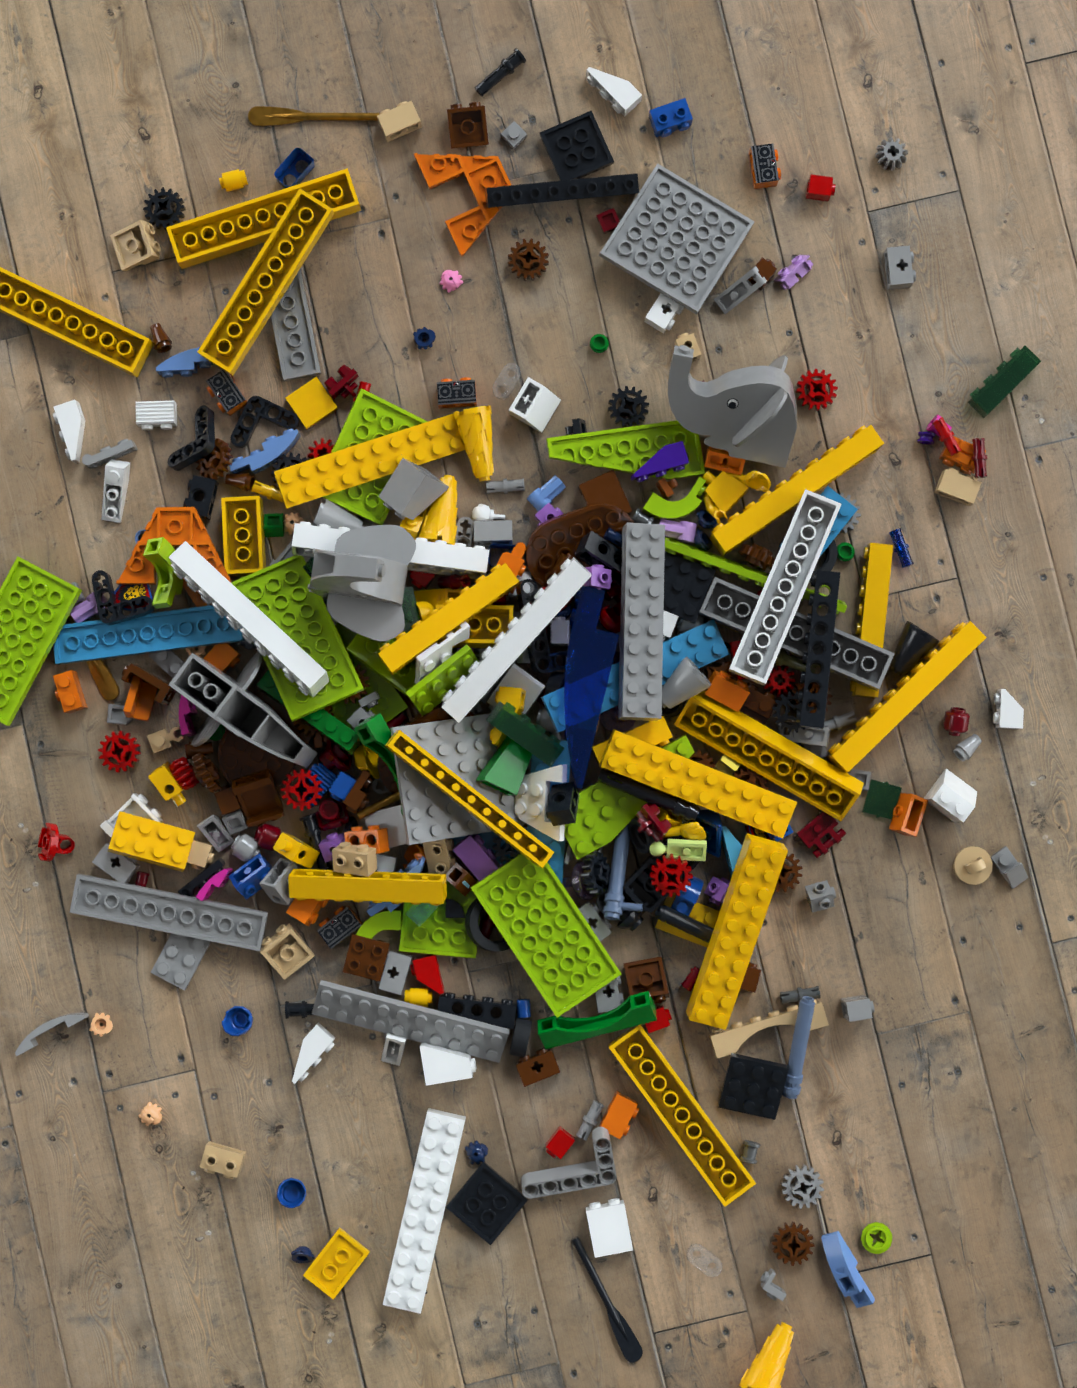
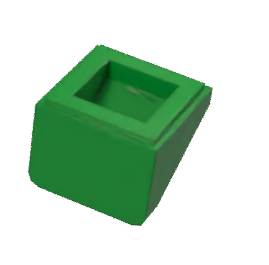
(274, 525)

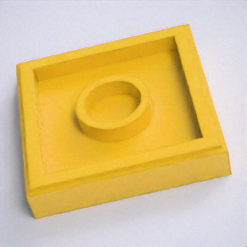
(311, 403)

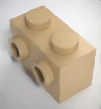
(399, 120)
(958, 487)
(439, 856)
(354, 859)
(222, 1160)

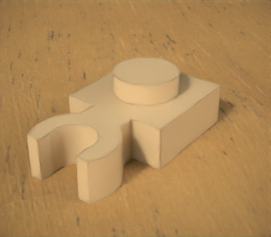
(162, 739)

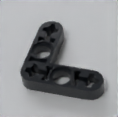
(261, 412)
(201, 446)
(117, 608)

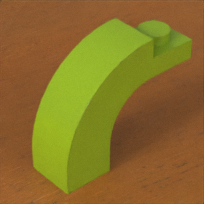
(675, 510)
(169, 584)
(381, 921)

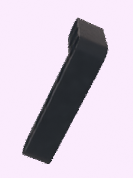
(544, 652)

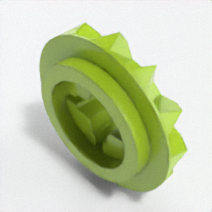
(878, 1246)

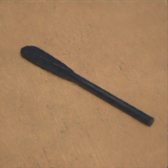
(623, 1333)

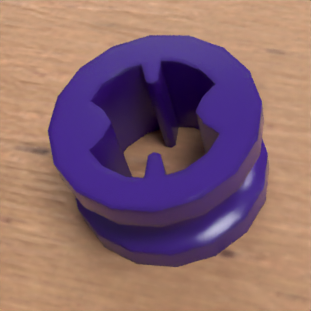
(926, 438)

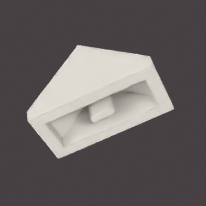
(386, 863)
(393, 1049)

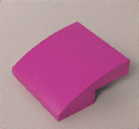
(186, 710)
(218, 880)

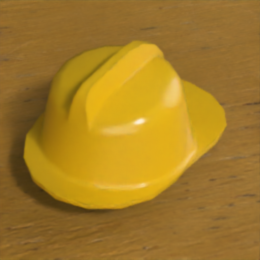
(366, 760)

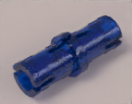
(901, 548)

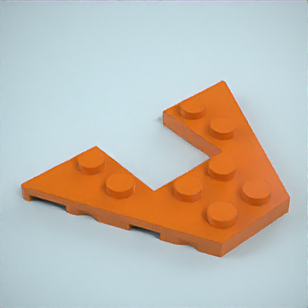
(480, 174)
(176, 526)

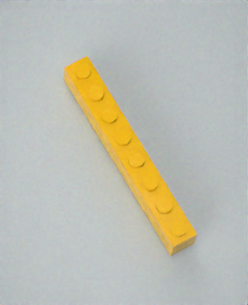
(874, 603)
(448, 619)
(378, 887)

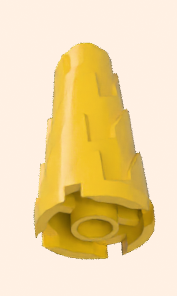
(476, 433)
(442, 515)
(770, 1363)

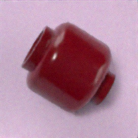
(956, 721)
(267, 836)

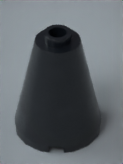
(911, 648)

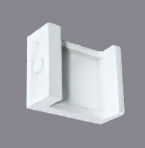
(136, 806)
(609, 1228)

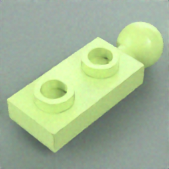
(688, 849)

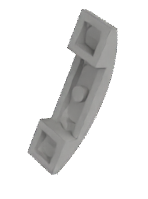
(30, 1041)

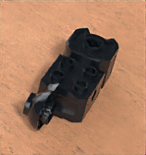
(641, 890)

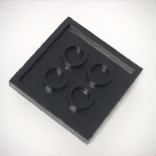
(576, 147)
(685, 586)
(753, 1086)
(487, 1203)

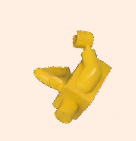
(729, 488)
(690, 830)

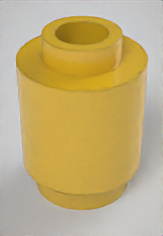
(233, 180)
(418, 996)

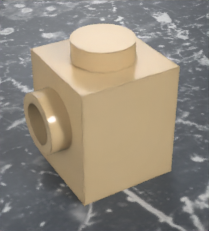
(690, 341)
(200, 854)

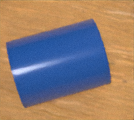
(523, 1008)

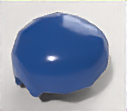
(237, 1021)
(291, 1193)

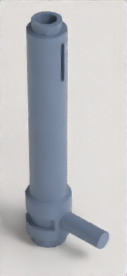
(614, 896)
(798, 1048)

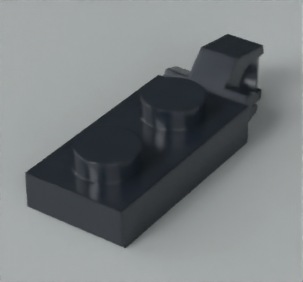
(201, 878)

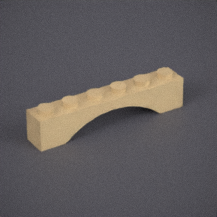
(730, 1040)

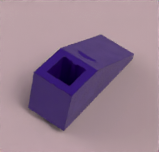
(666, 459)

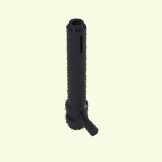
(676, 806)
(684, 923)

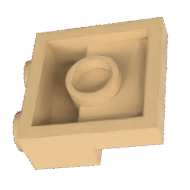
(135, 245)
(286, 950)

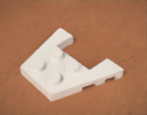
(437, 654)
(533, 800)

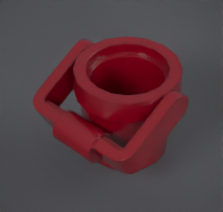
(334, 757)
(331, 812)

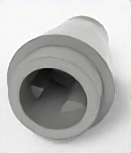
(966, 748)

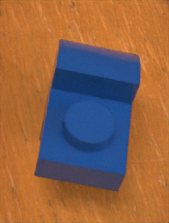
(686, 900)

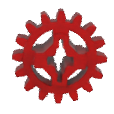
(822, 394)
(121, 759)
(294, 789)
(666, 881)

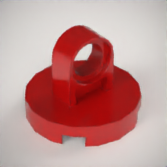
(50, 842)

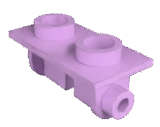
(787, 275)

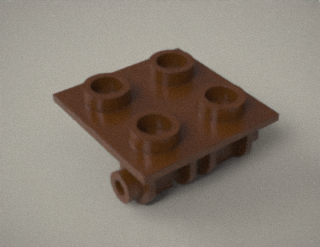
(366, 957)

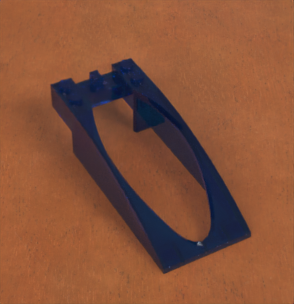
(586, 678)

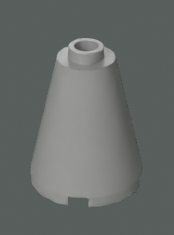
(335, 516)
(683, 684)

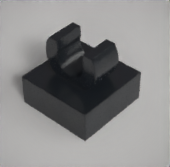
(578, 427)

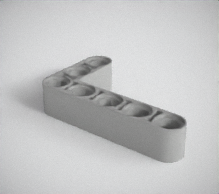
(574, 1176)

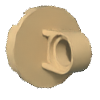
(972, 865)

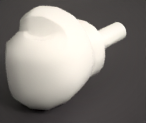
(484, 513)

